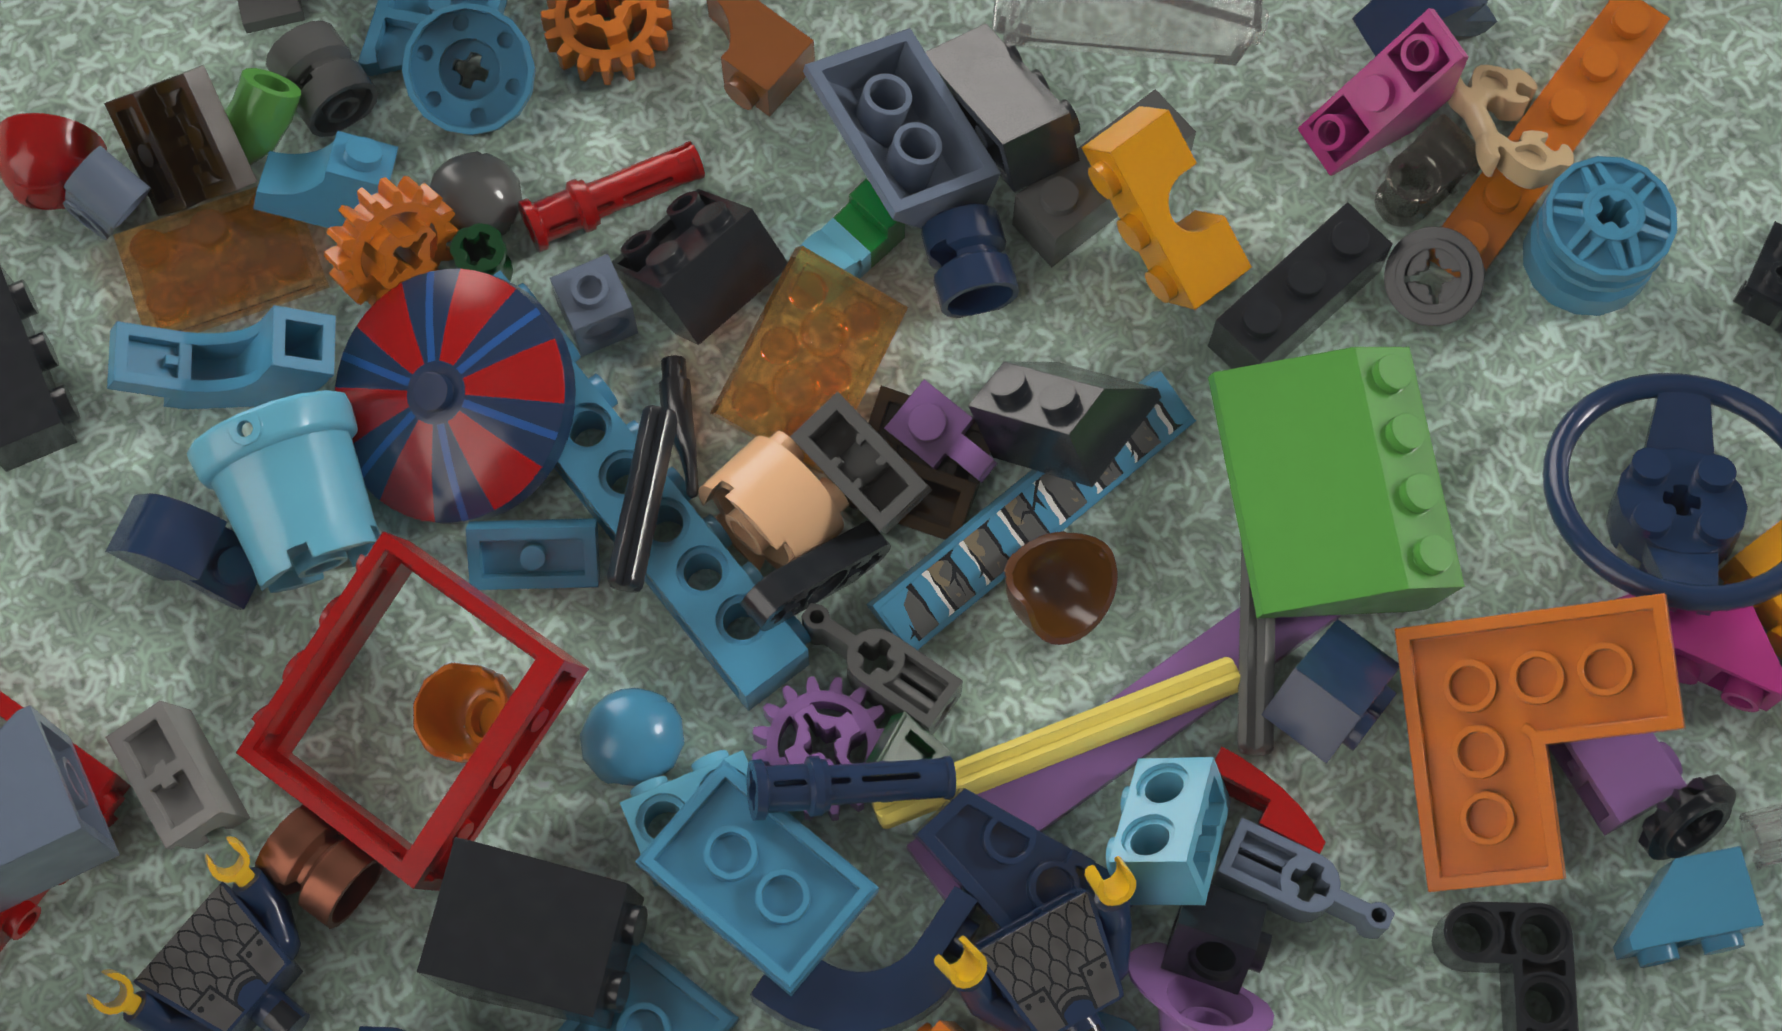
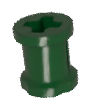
(472, 245)

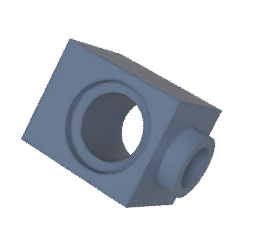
(594, 305)

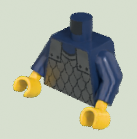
(1053, 962)
(223, 964)

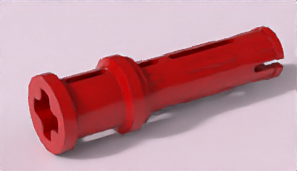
(585, 204)

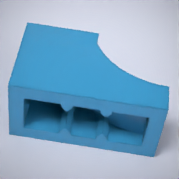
(318, 182)

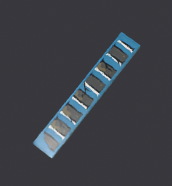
(1037, 504)

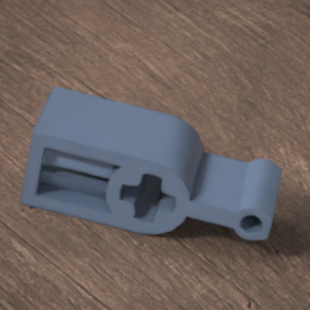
(1267, 867)

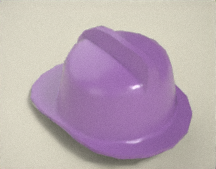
(1192, 1004)

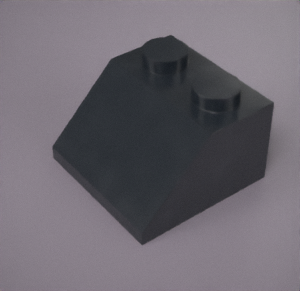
(1060, 417)

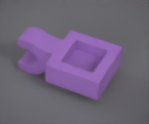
(936, 429)

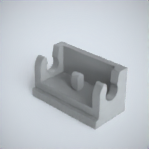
(176, 775)

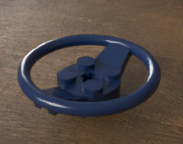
(1674, 501)

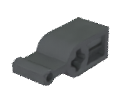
(912, 679)

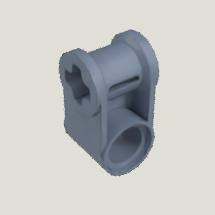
(103, 192)

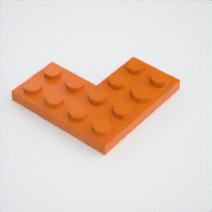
(1491, 700)

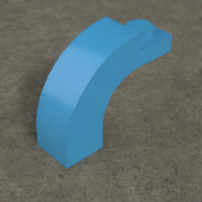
(270, 360)

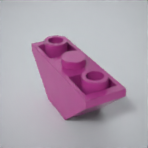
(1388, 95)
(1729, 655)

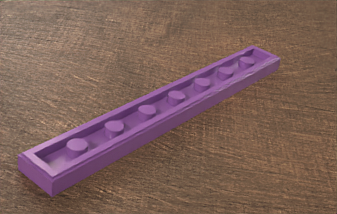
(1060, 788)

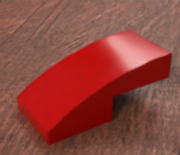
(1279, 810)

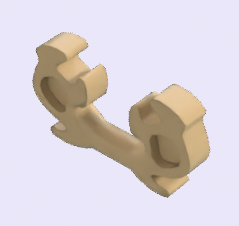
(1507, 96)

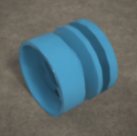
(455, 35)
(1599, 235)

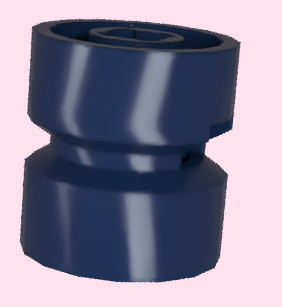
(967, 253)

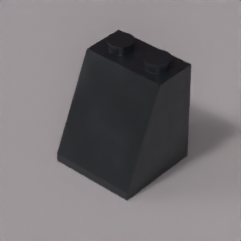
(532, 935)

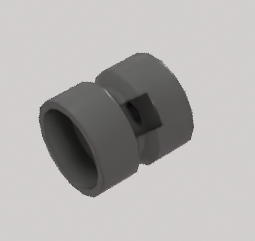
(331, 83)

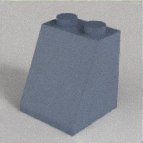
(46, 810)

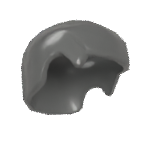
(479, 190)

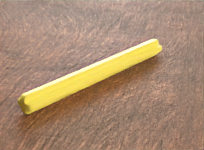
(1077, 735)

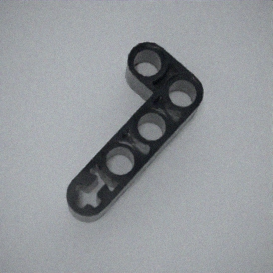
(1518, 967)

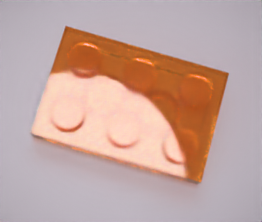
(218, 264)
(812, 339)

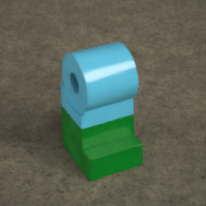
(858, 233)

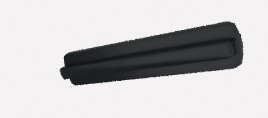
(642, 499)

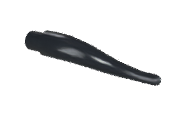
(676, 395)

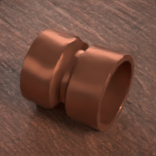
(311, 859)

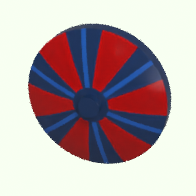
(457, 396)

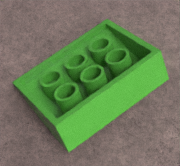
(1335, 484)

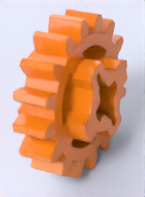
(606, 46)
(389, 238)

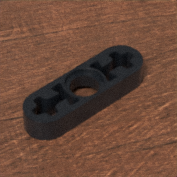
(815, 575)

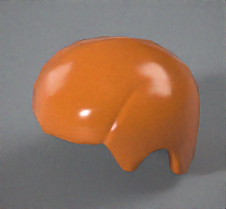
(458, 698)

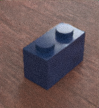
(1334, 692)

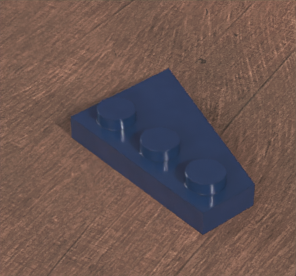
(1001, 857)

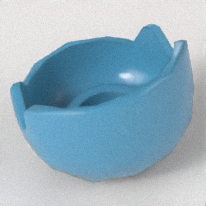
(632, 737)

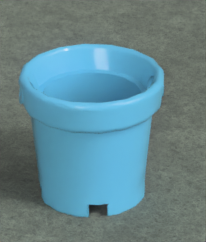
(290, 486)

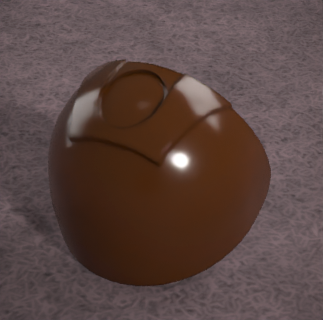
(1061, 585)

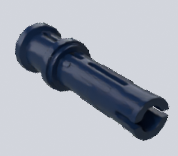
(817, 785)

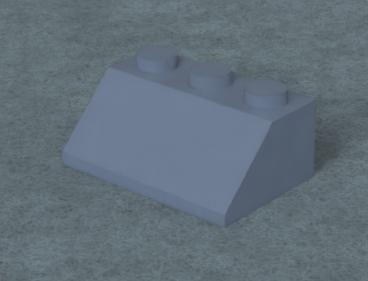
(904, 128)

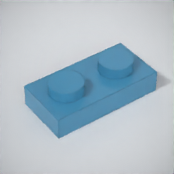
(533, 554)

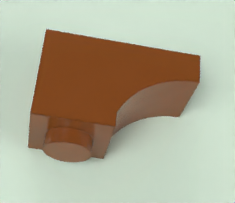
(763, 53)

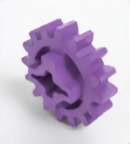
(801, 712)

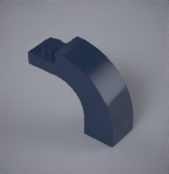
(879, 998)

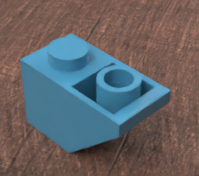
(1692, 903)

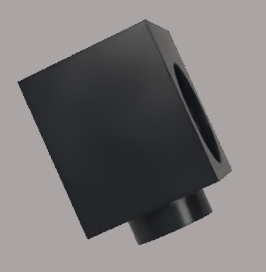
(1218, 940)

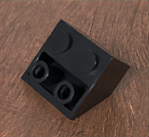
(700, 263)

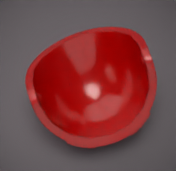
(41, 155)

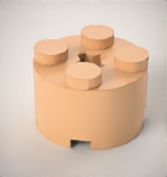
(774, 502)

